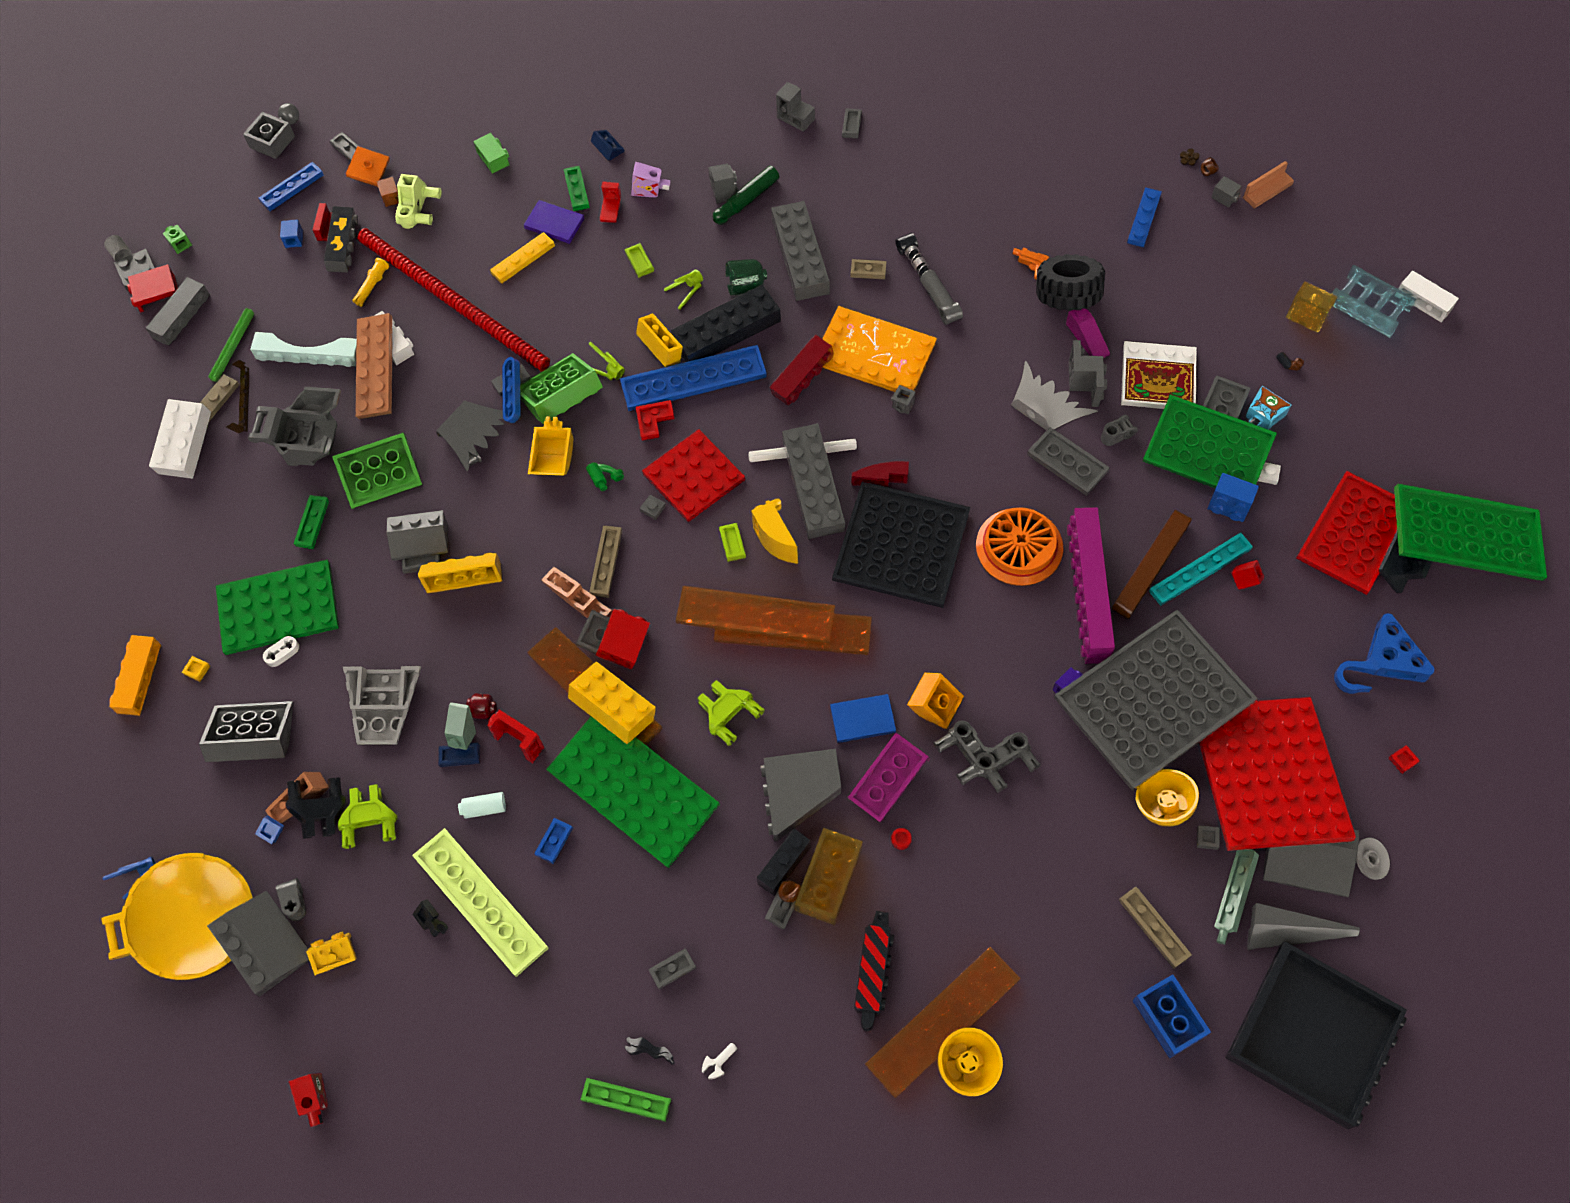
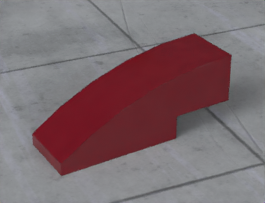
(882, 473)

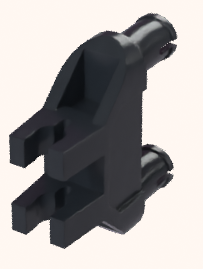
(315, 810)

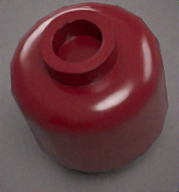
(481, 706)

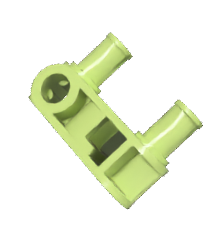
(411, 190)

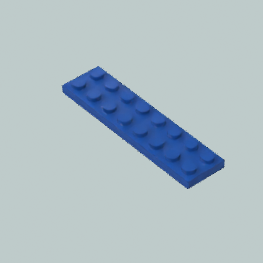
(693, 377)

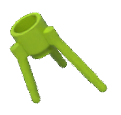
(692, 279)
(614, 369)

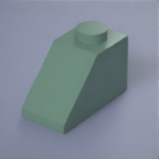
(459, 726)

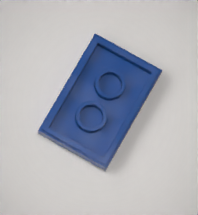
(862, 718)

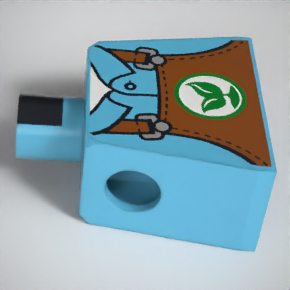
(1267, 409)

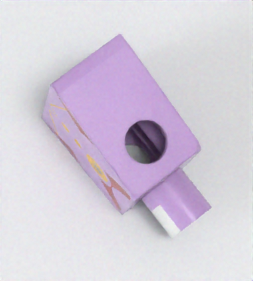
(647, 181)

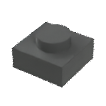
(652, 507)
(1208, 837)

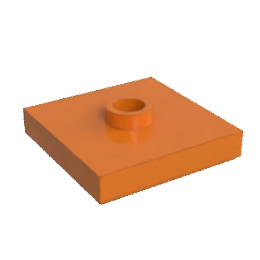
(367, 166)

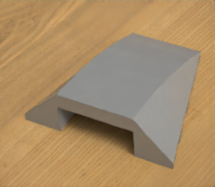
(380, 702)

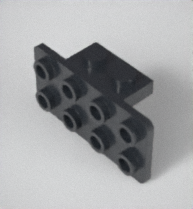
(1400, 569)

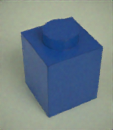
(291, 233)

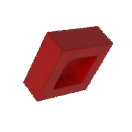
(1404, 759)

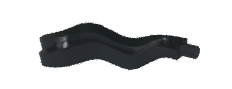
(642, 1045)

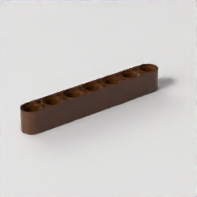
(1151, 564)

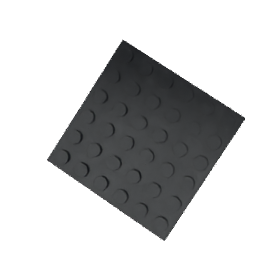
(901, 544)

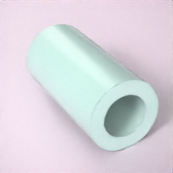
(482, 805)

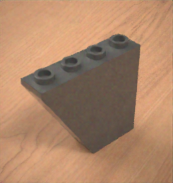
(798, 787)

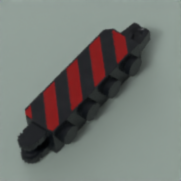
(872, 970)

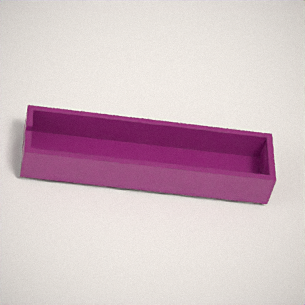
(1091, 585)

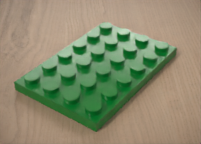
(1207, 443)
(276, 606)

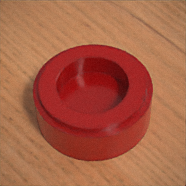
(901, 838)

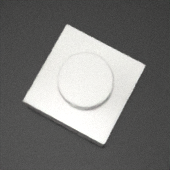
(1270, 473)

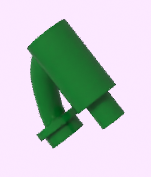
(595, 472)

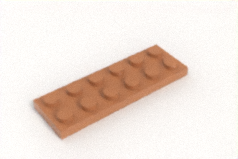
(374, 366)

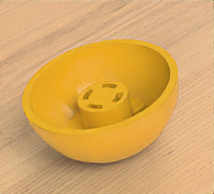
(1168, 798)
(982, 1062)

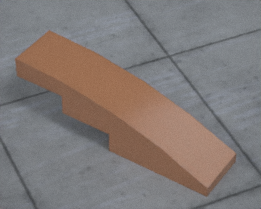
(573, 593)

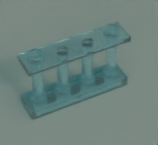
(1365, 313)

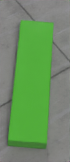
(626, 1099)

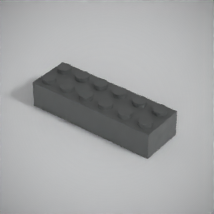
(800, 251)
(813, 481)

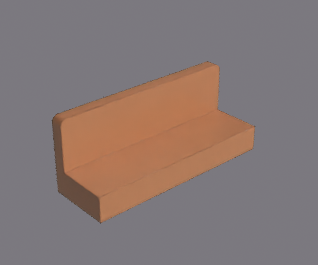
(1268, 185)

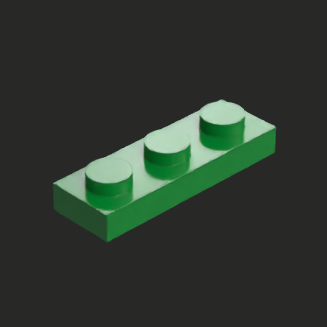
(576, 188)
(311, 522)

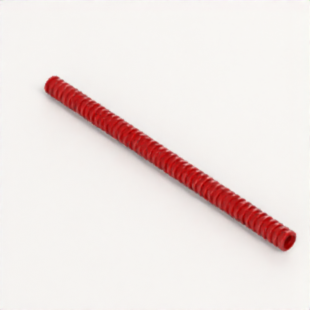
(454, 300)

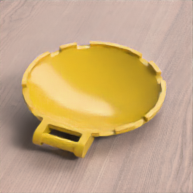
(170, 913)

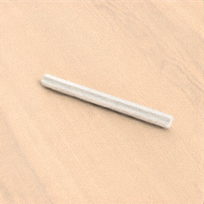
(779, 453)

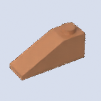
(311, 786)

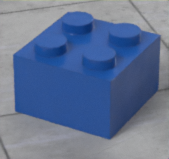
(1233, 497)

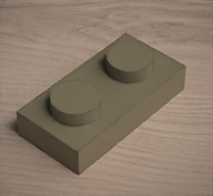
(868, 269)

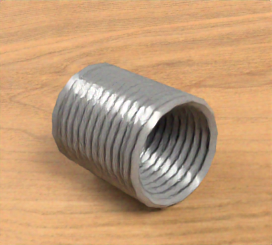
(117, 247)

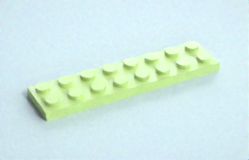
(480, 902)

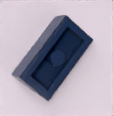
(606, 144)

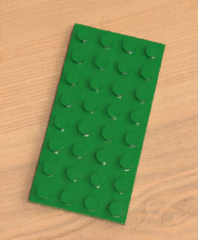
(1469, 532)
(634, 790)

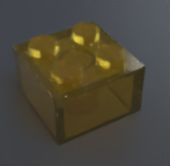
(1311, 307)

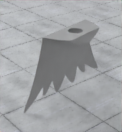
(1043, 405)

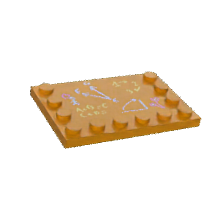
(877, 350)

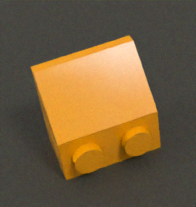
(935, 699)

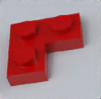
(650, 414)

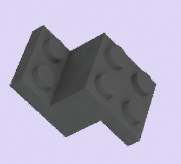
(1087, 373)

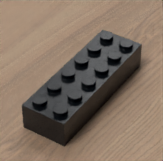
(727, 324)

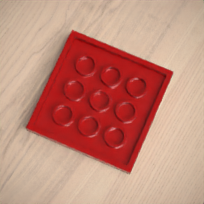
(693, 475)

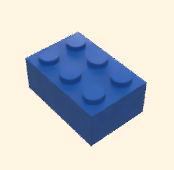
(1171, 1016)

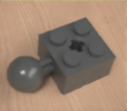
(272, 134)

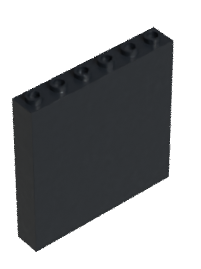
(1317, 1035)

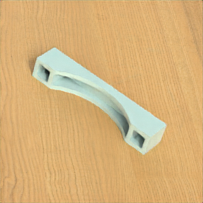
(269, 347)

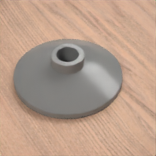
(1372, 858)

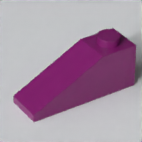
(1085, 329)

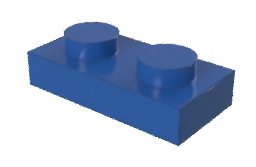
(553, 840)

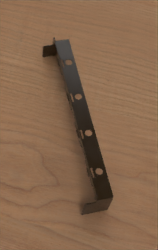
(233, 426)

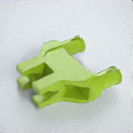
(725, 708)
(366, 814)

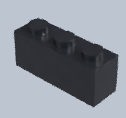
(784, 862)

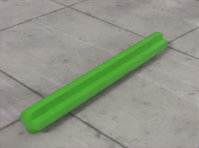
(231, 345)

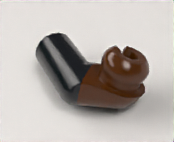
(1290, 364)

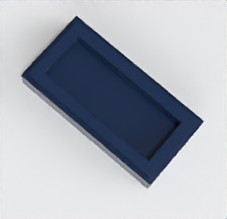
(454, 757)

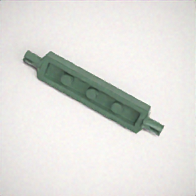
(1235, 893)

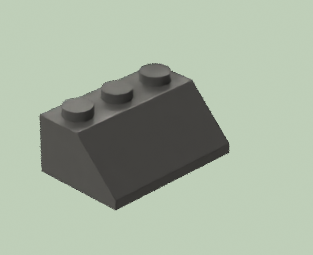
(417, 535)

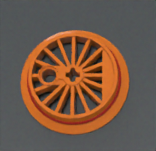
(1020, 543)

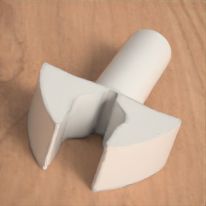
(727, 1052)

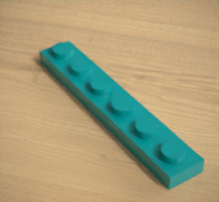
(1200, 569)

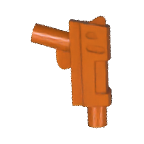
(1030, 258)

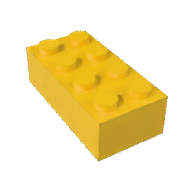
(611, 702)

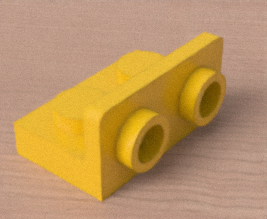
(331, 953)

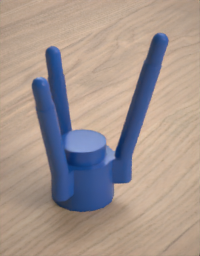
(142, 867)

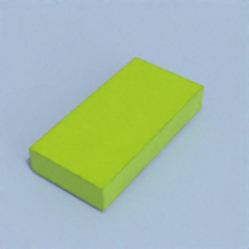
(639, 260)
(732, 542)

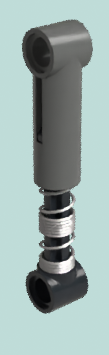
(948, 309)

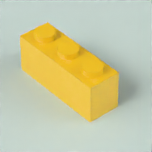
(659, 340)

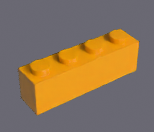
(135, 675)

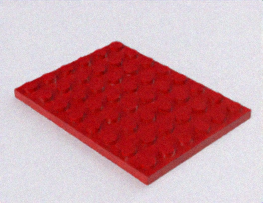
(1275, 778)

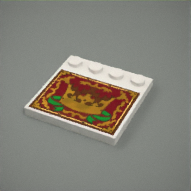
(1155, 372)

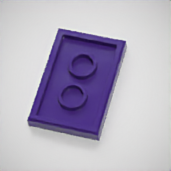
(554, 221)

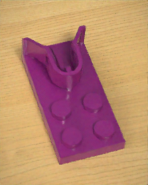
(888, 777)

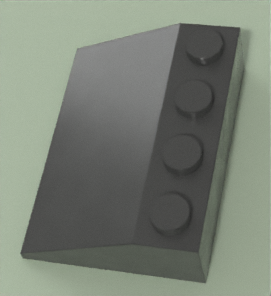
(247, 732)
(1313, 866)
(260, 942)

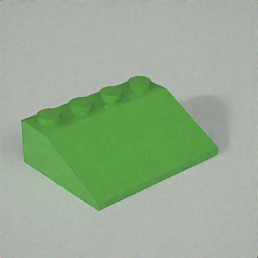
(559, 387)
(377, 470)

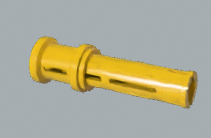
(374, 276)

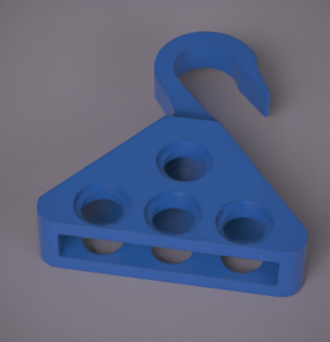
(1400, 662)

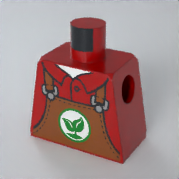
(308, 1088)

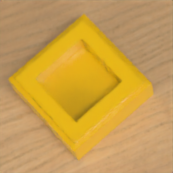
(196, 668)

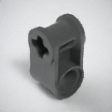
(1120, 430)
(291, 899)

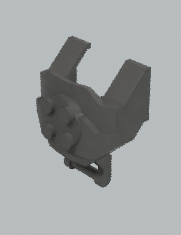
(303, 429)

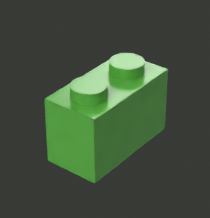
(492, 152)

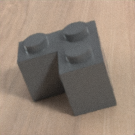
(792, 109)
(722, 182)

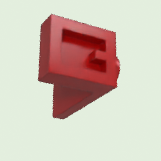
(611, 202)

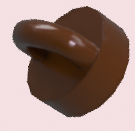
(1211, 165)
(789, 891)

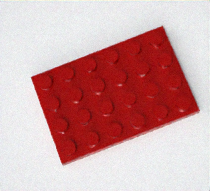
(1352, 533)

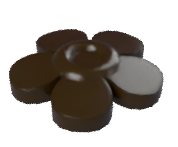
(1189, 157)

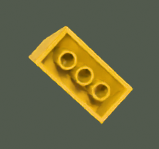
(460, 573)

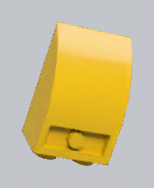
(551, 449)
(773, 532)

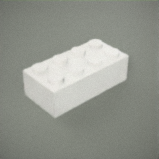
(180, 438)

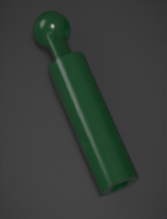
(746, 195)

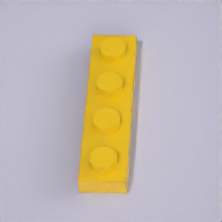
(522, 257)

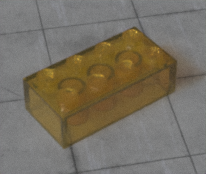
(828, 876)

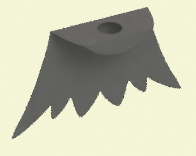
(466, 428)

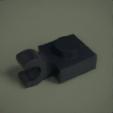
(427, 918)

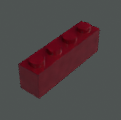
(802, 370)

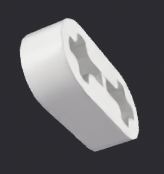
(281, 651)

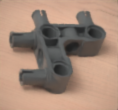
(976, 752)

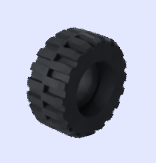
(1070, 282)

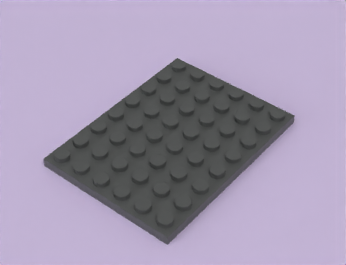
(1155, 699)

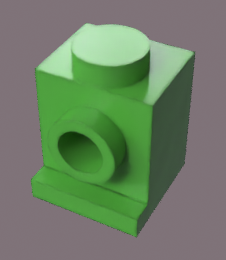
(173, 235)

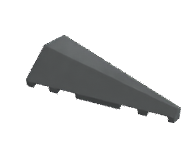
(1275, 926)

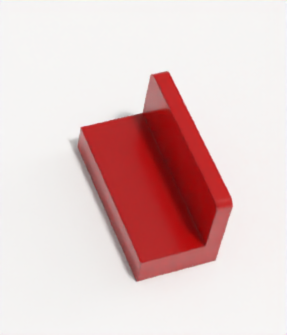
(322, 222)

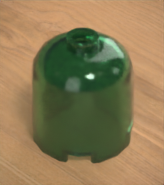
(744, 275)

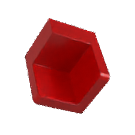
(1247, 574)

